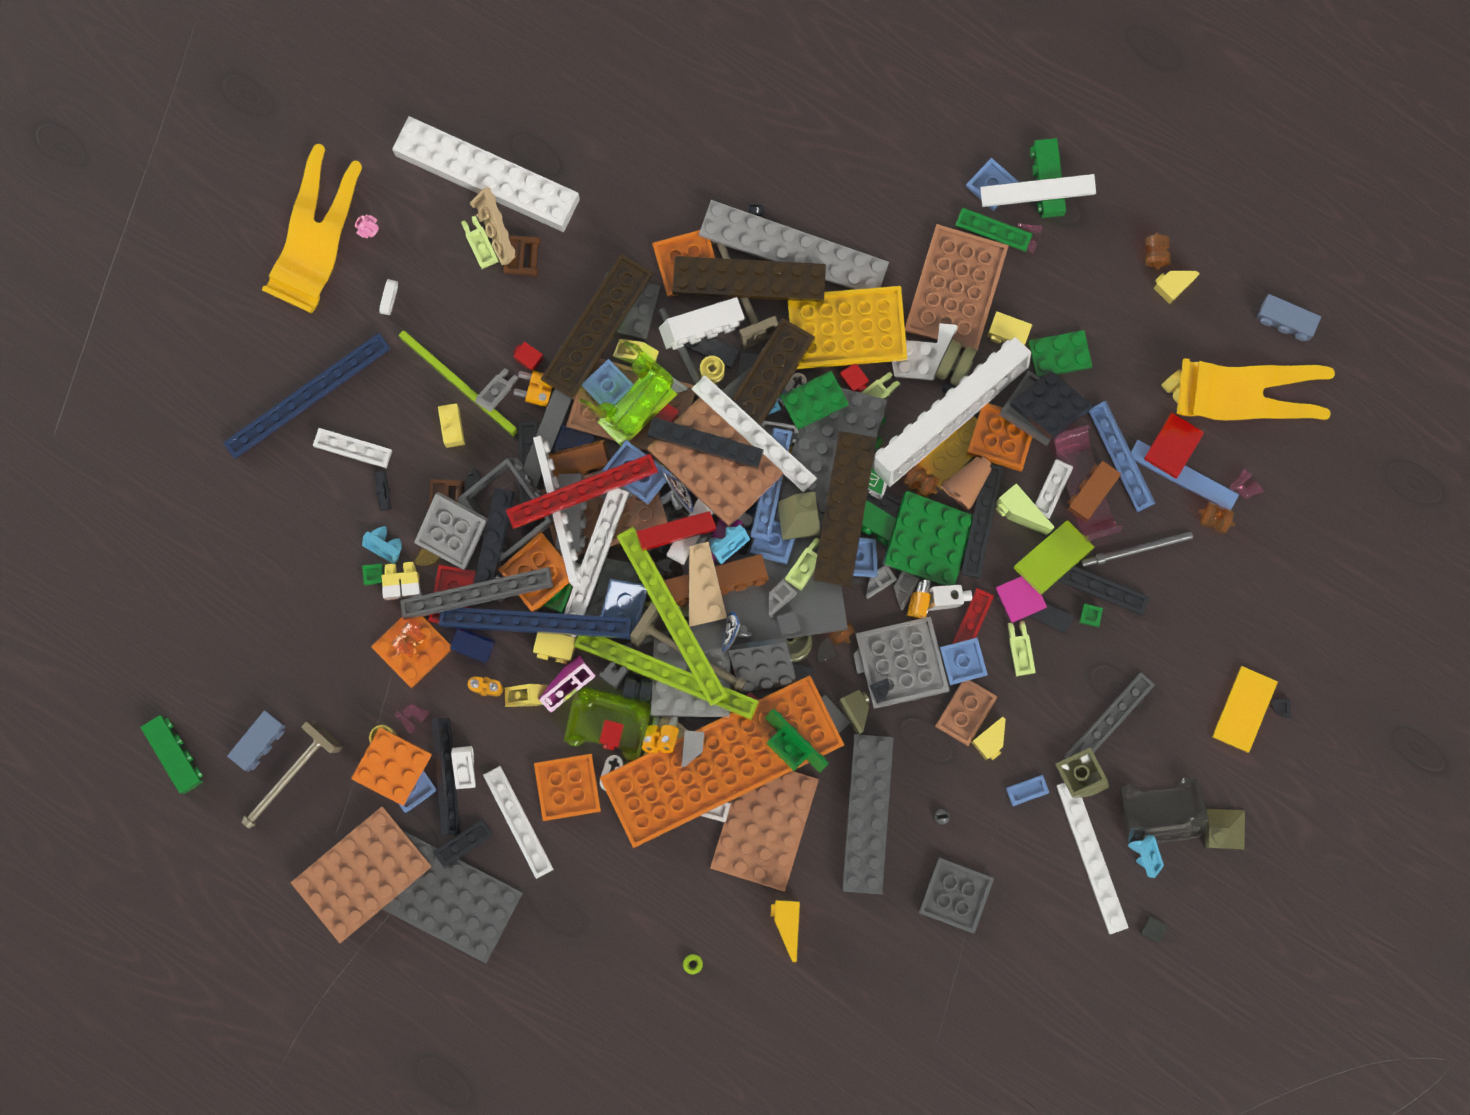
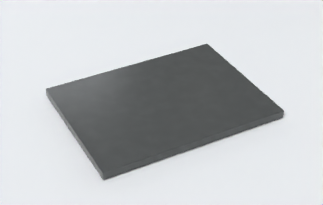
(817, 605)

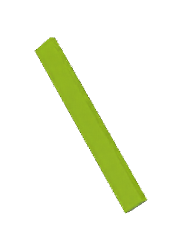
(457, 382)

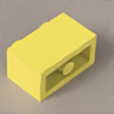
(1007, 328)
(451, 425)
(554, 646)

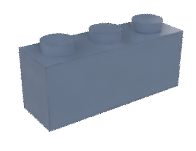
(1288, 318)
(257, 741)

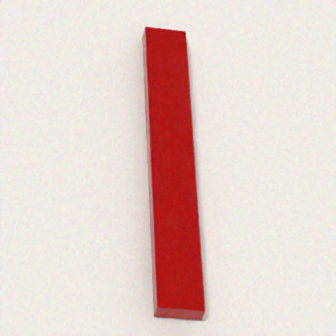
(581, 491)

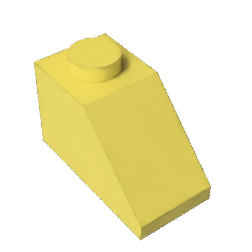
(1174, 283)
(623, 353)
(524, 695)
(991, 740)

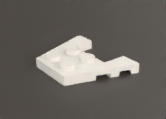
(925, 357)

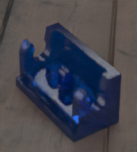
(472, 645)

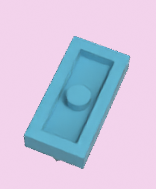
(734, 540)
(376, 543)
(1150, 855)

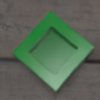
(372, 574)
(1091, 615)

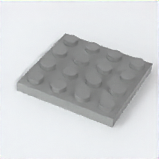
(907, 657)
(672, 702)

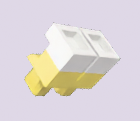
(393, 582)

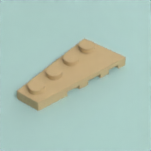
(492, 218)
(704, 589)

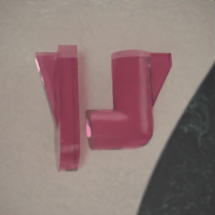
(1034, 228)
(1246, 493)
(419, 713)

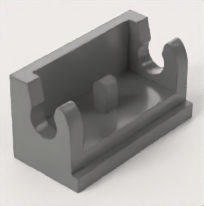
(613, 676)

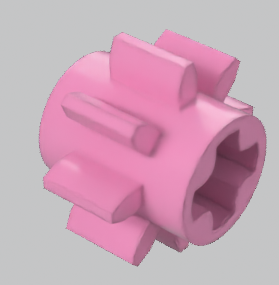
(366, 226)

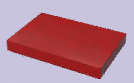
(1173, 445)
(451, 578)

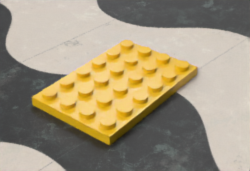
(852, 327)

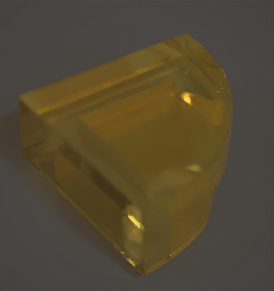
(426, 558)

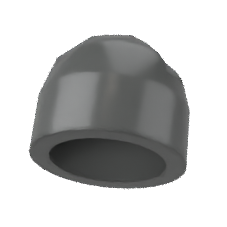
(942, 821)

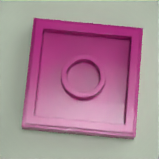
(1020, 599)

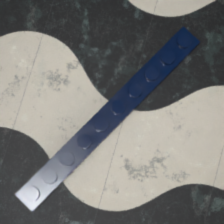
(306, 396)
(537, 622)

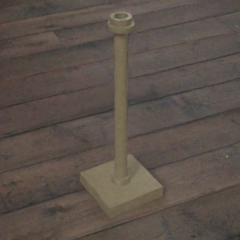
(758, 331)
(646, 627)
(321, 739)

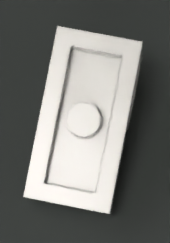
(463, 767)

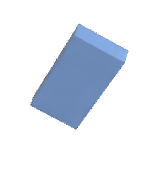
(1027, 790)

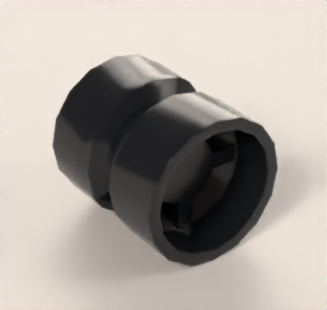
(638, 688)

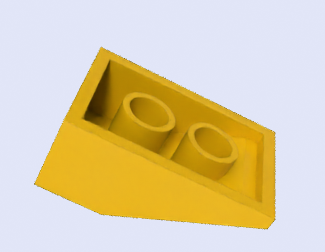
(787, 920)

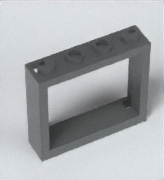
(467, 500)

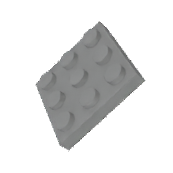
(451, 530)

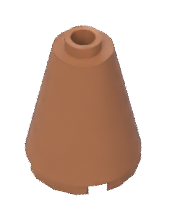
(967, 482)

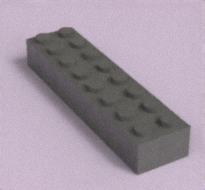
(867, 814)

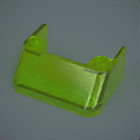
(641, 398)

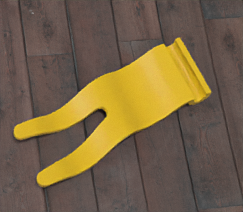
(310, 245)
(1238, 391)

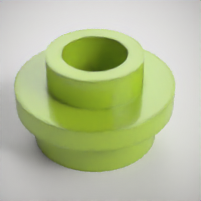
(688, 969)

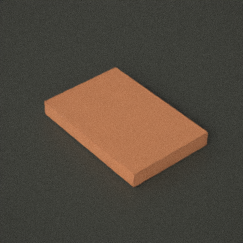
(966, 711)

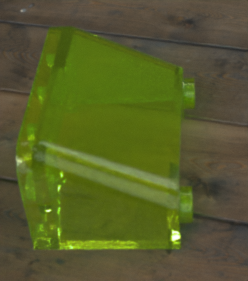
(593, 707)

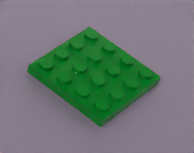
(928, 539)

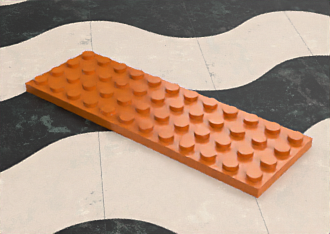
(661, 794)

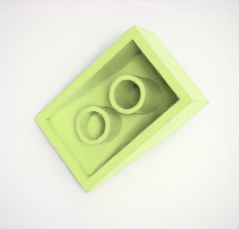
(1020, 509)

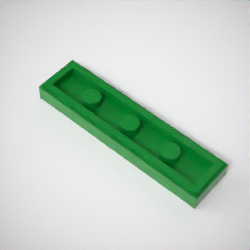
(994, 229)

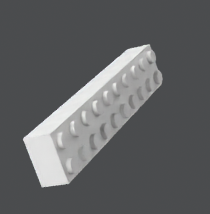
(480, 169)
(951, 411)

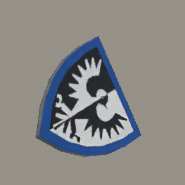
(678, 494)
(734, 629)

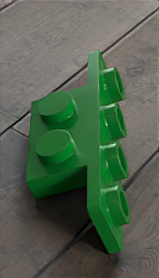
(791, 745)

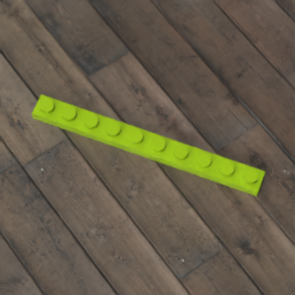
(672, 617)
(662, 672)

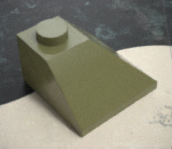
(799, 516)
(856, 709)
(1082, 774)
(1225, 829)

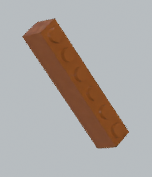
(731, 577)

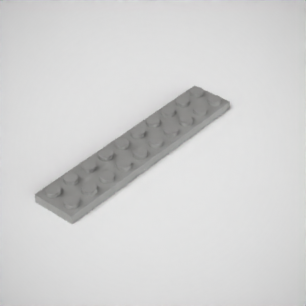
(784, 244)

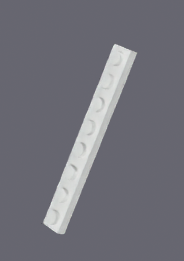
(754, 433)
(560, 519)
(597, 551)
(1093, 861)

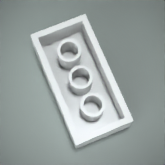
(701, 323)

